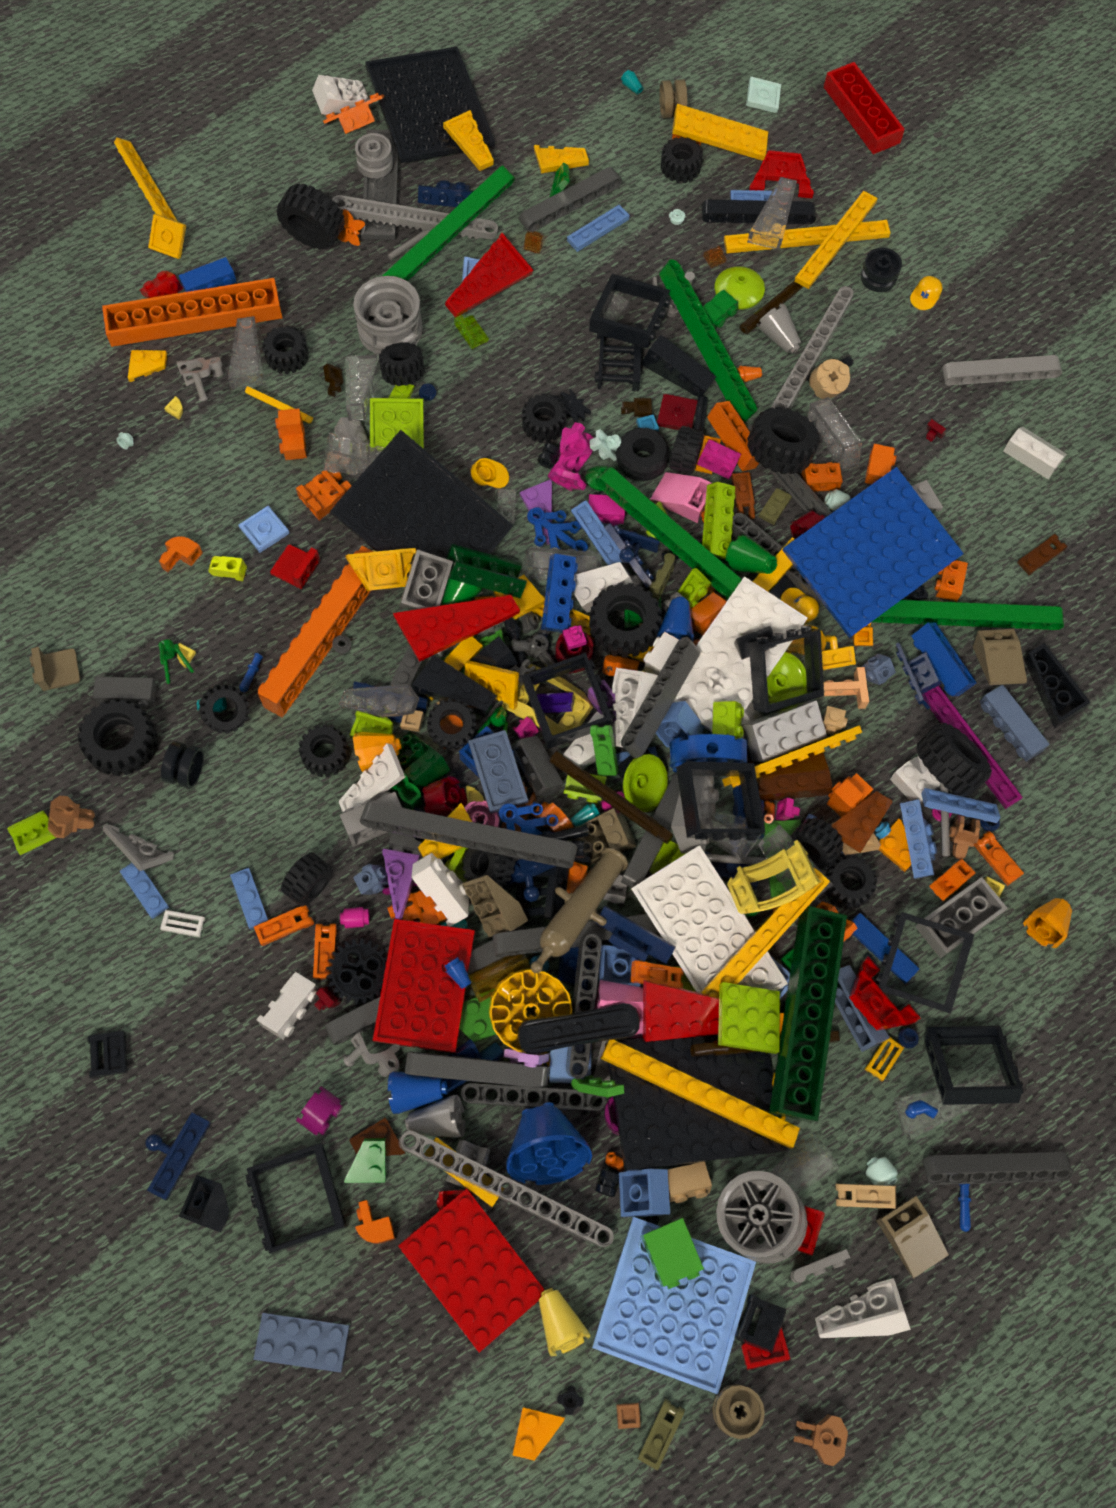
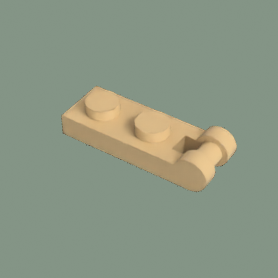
(867, 1196)

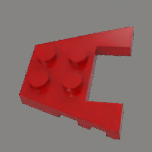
(785, 165)
(875, 1004)

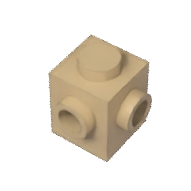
(834, 720)

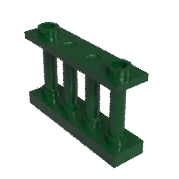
(486, 571)

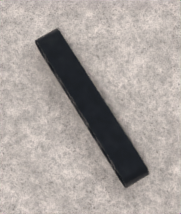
(748, 211)

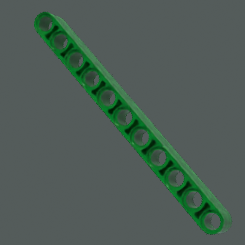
(452, 224)
(707, 340)
(668, 531)
(974, 615)

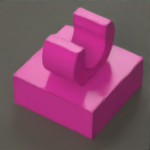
(574, 637)
(526, 728)
(786, 810)

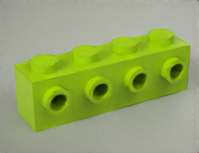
(718, 518)

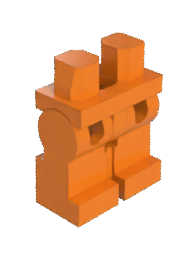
(322, 493)
(413, 910)

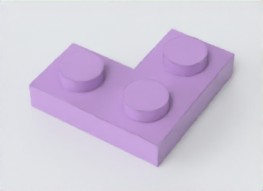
(529, 1060)

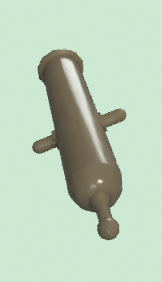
(580, 907)

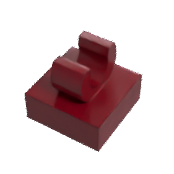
(935, 429)
(326, 999)

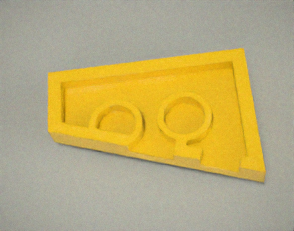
(551, 159)
(497, 680)
(440, 849)

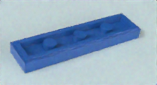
(878, 945)

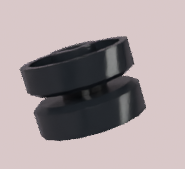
(881, 269)
(182, 764)

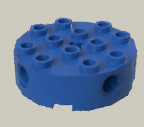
(707, 749)

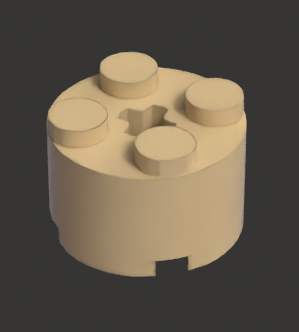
(829, 378)

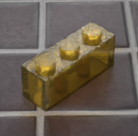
(487, 979)

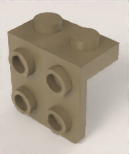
(55, 668)

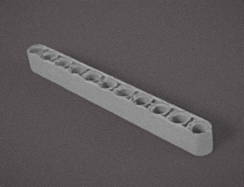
(814, 349)
(513, 1197)

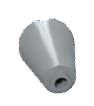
(780, 329)
(439, 1118)

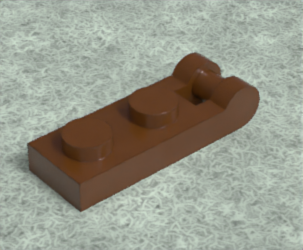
(1042, 554)

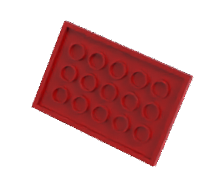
(418, 998)
(472, 1269)

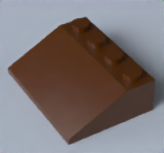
(799, 780)

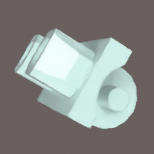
(606, 444)

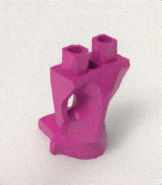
(572, 446)

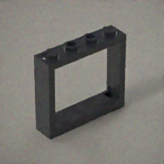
(622, 331)
(813, 666)
(554, 671)
(750, 795)
(959, 969)
(972, 1035)
(258, 1200)

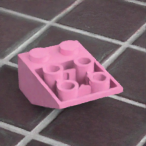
(682, 495)

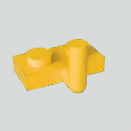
(836, 656)

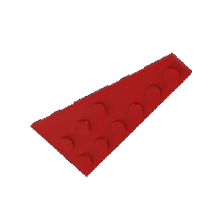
(492, 274)
(443, 626)
(677, 1013)

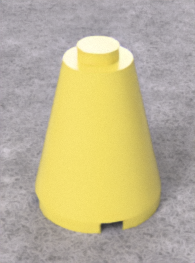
(561, 1324)

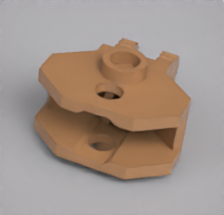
(67, 817)
(963, 838)
(823, 1438)

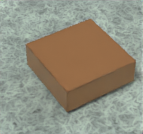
(628, 1415)

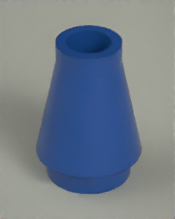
(457, 971)

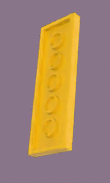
(720, 132)

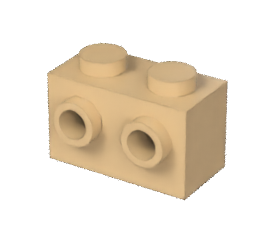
(688, 1182)

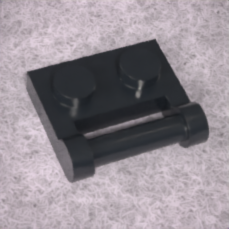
(114, 1054)
(767, 1327)

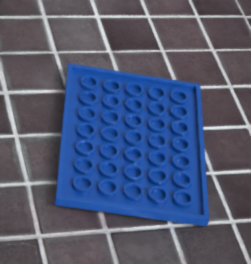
(872, 552)

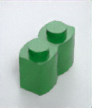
(721, 308)
(408, 794)

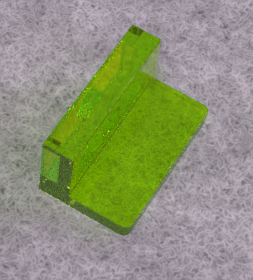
(470, 331)

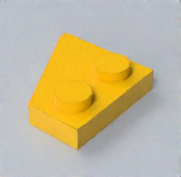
(145, 363)

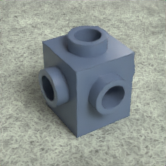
(879, 669)
(371, 879)

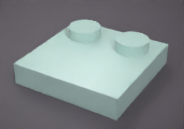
(763, 94)

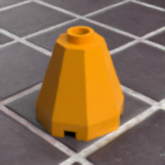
(370, 745)
(1050, 922)

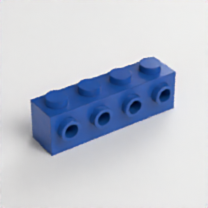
(559, 593)
(944, 659)

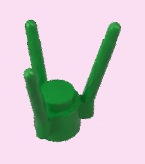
(167, 651)
(497, 719)

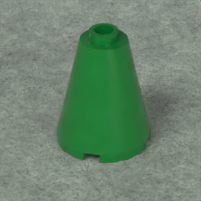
(749, 556)
(458, 592)

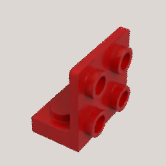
(296, 565)

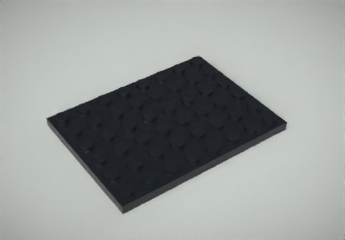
(420, 96)
(417, 503)
(669, 1130)

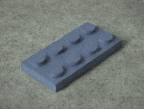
(497, 771)
(301, 1342)

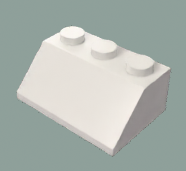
(1034, 452)

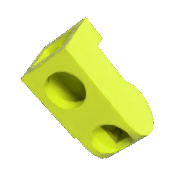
(228, 567)

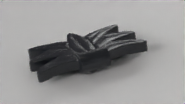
(573, 406)

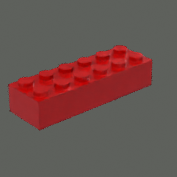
(863, 108)

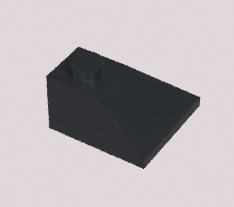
(496, 655)
(206, 1204)

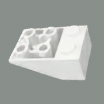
(337, 93)

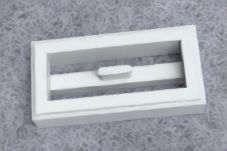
(199, 926)

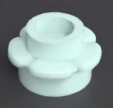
(677, 219)
(125, 440)

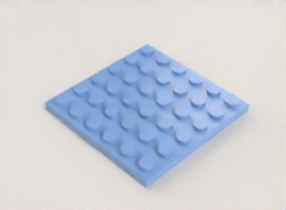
(678, 1329)

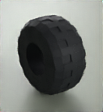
(639, 467)

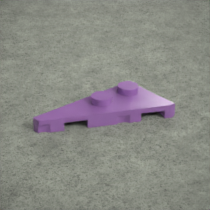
(540, 497)
(399, 873)

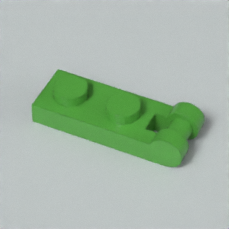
(604, 750)
(597, 1087)

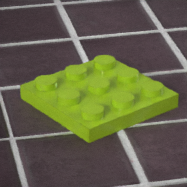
(391, 416)
(749, 1018)

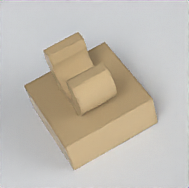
(412, 721)

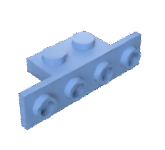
(919, 839)

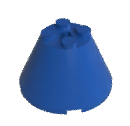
(546, 1147)

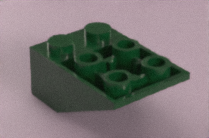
(420, 762)

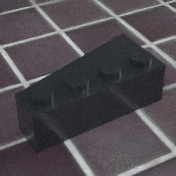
(677, 367)
(445, 682)
(1055, 686)

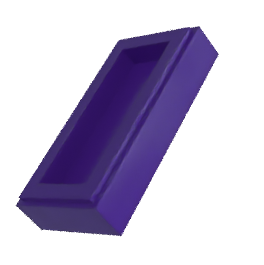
(556, 702)

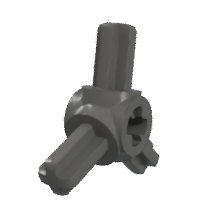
(535, 647)

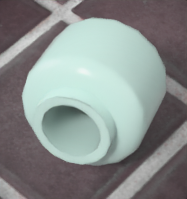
(836, 499)
(881, 1171)

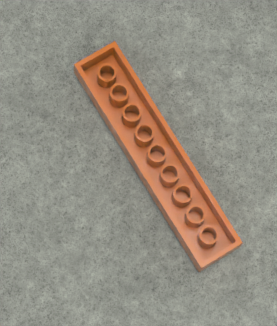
(191, 312)
(313, 642)

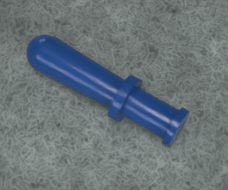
(253, 668)
(964, 1199)

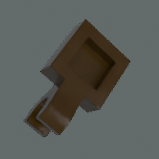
(333, 376)
(640, 406)

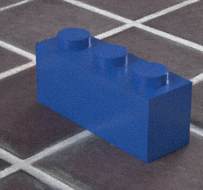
(208, 276)

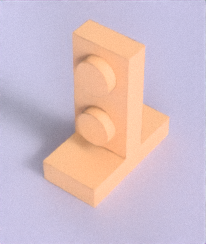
(849, 687)

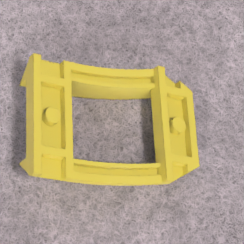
(570, 719)
(794, 859)

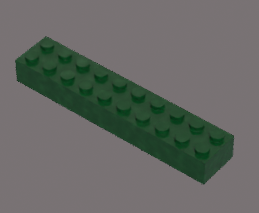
(808, 1015)

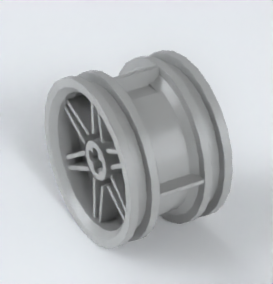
(387, 313)
(730, 1214)

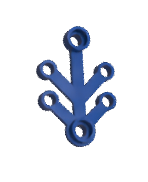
(554, 530)
(526, 826)

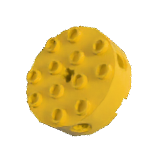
(518, 992)

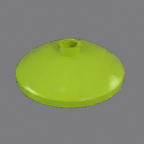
(742, 284)
(786, 676)
(645, 782)

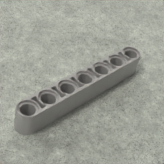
(1001, 370)

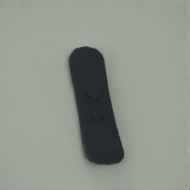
(578, 1028)

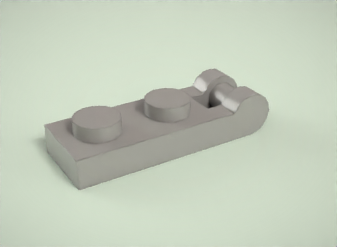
(818, 1267)

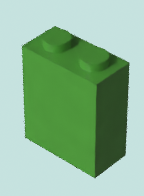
(672, 1253)

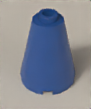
(677, 620)
(413, 1091)

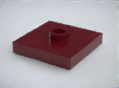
(676, 412)

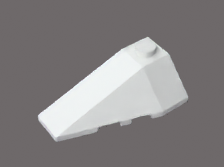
(630, 691)
(872, 1314)

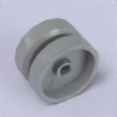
(374, 155)

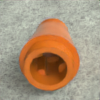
(749, 373)

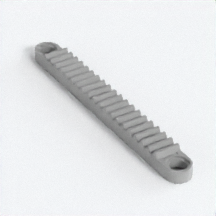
(410, 216)

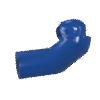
(919, 1107)

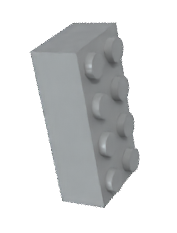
(784, 731)
(706, 799)
(967, 912)

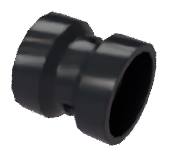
(548, 457)
(607, 1183)

